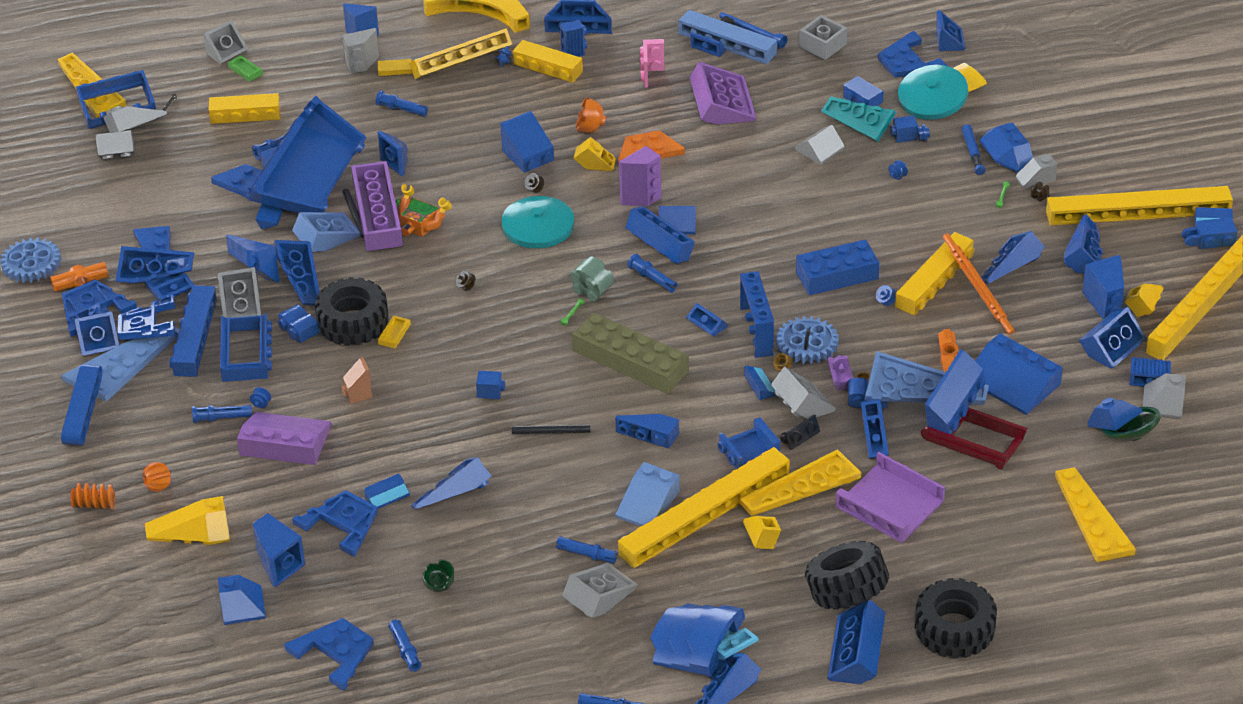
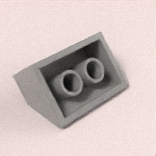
(801, 395)

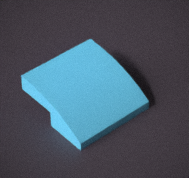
(735, 642)

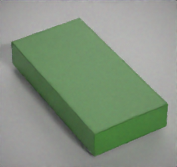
(245, 68)

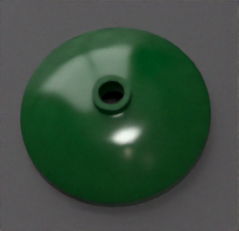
(1137, 427)

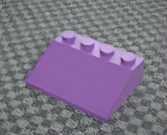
(721, 95)
(283, 437)

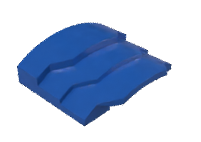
(690, 636)

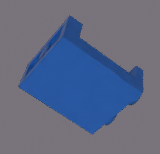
(749, 444)

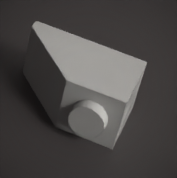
(1037, 170)

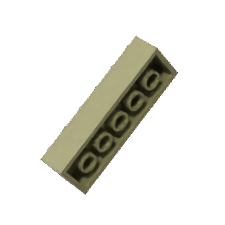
(630, 353)

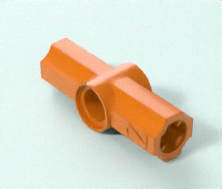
(78, 276)
(947, 347)

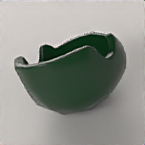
(439, 576)

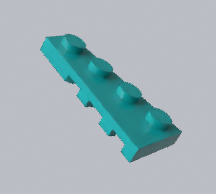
(865, 119)

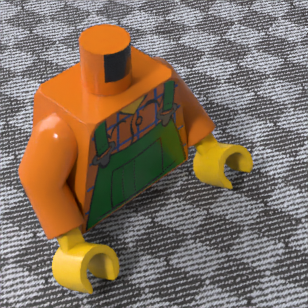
(419, 216)

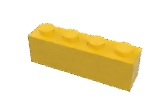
(547, 61)
(244, 108)

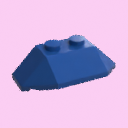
(586, 11)
(1007, 146)

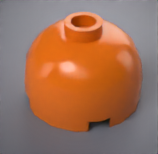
(590, 116)

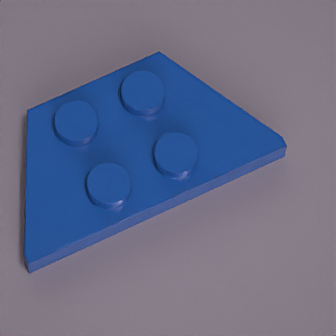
(237, 179)

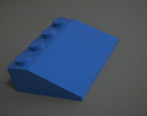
(1018, 374)

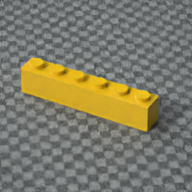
(460, 53)
(931, 276)

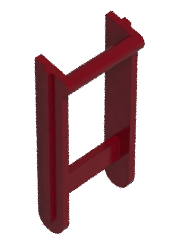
(975, 450)

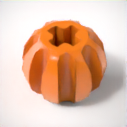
(156, 476)

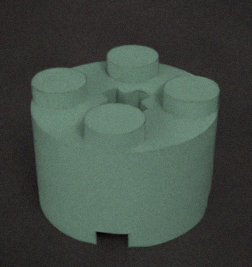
(591, 278)

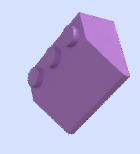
(640, 178)

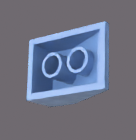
(324, 229)
(648, 494)

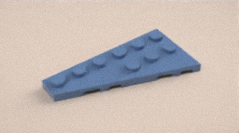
(123, 363)
(906, 381)

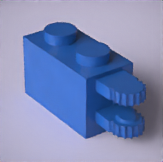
(1211, 233)

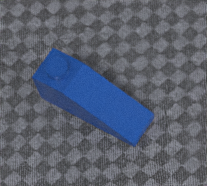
(874, 428)

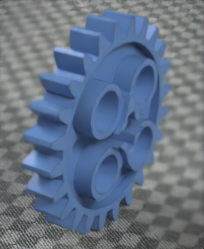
(30, 260)
(821, 343)

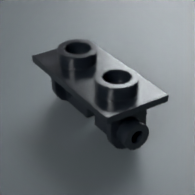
(801, 432)

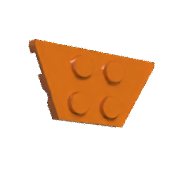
(655, 141)

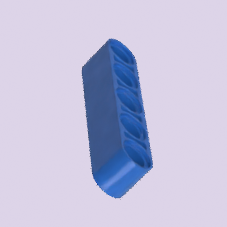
(81, 405)

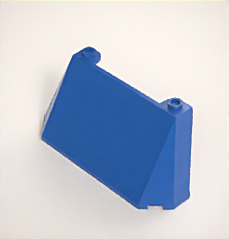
(308, 161)

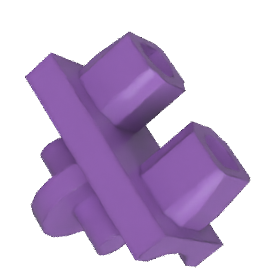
(840, 371)

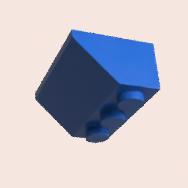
(1113, 338)

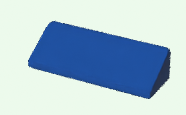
(268, 216)

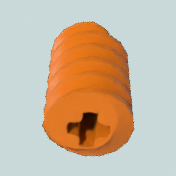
(93, 497)

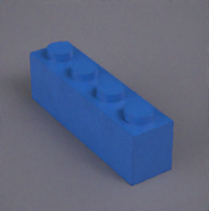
(659, 235)

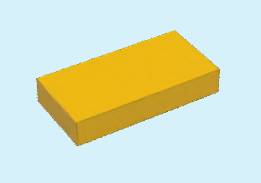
(394, 67)
(394, 332)

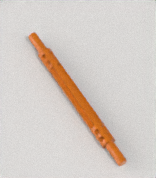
(978, 284)

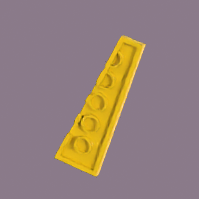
(81, 74)
(810, 479)
(1096, 524)

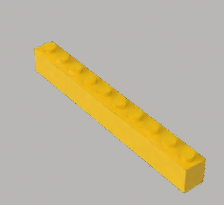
(1136, 205)
(1196, 303)
(702, 508)

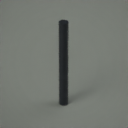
(352, 207)
(550, 429)

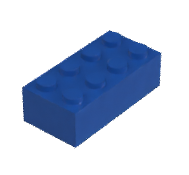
(837, 267)

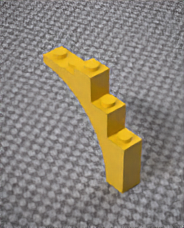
(507, 11)

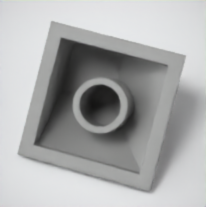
(1166, 395)

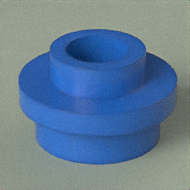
(923, 133)

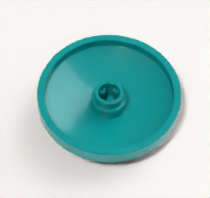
(933, 92)
(538, 222)

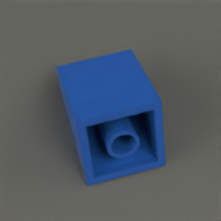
(526, 142)
(1104, 285)
(278, 548)

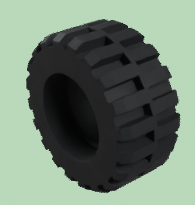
(355, 326)
(847, 575)
(951, 637)

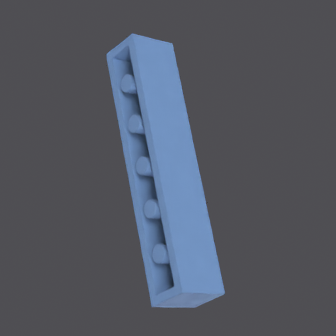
(732, 37)

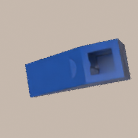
(649, 427)

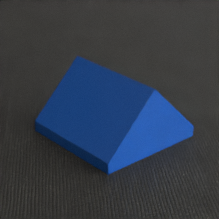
(360, 18)
(948, 34)
(680, 217)
(96, 333)

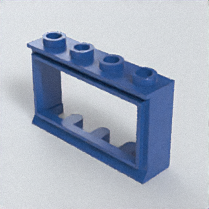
(109, 86)
(754, 298)
(250, 370)

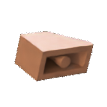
(357, 382)

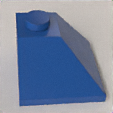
(393, 152)
(1113, 414)
(240, 599)

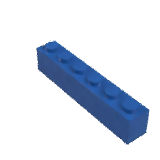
(193, 331)

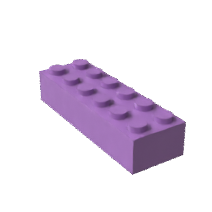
(376, 206)

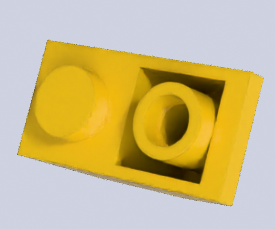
(594, 156)
(1143, 298)
(762, 531)

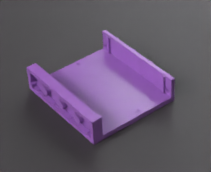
(892, 498)

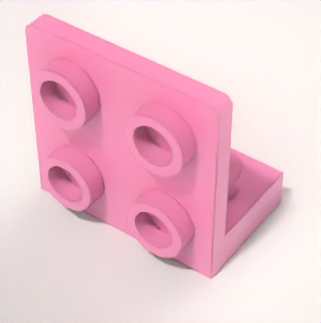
(651, 58)

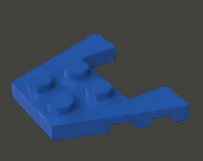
(901, 59)
(82, 297)
(142, 322)
(346, 513)
(338, 641)

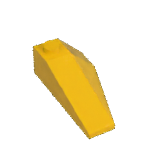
(196, 522)

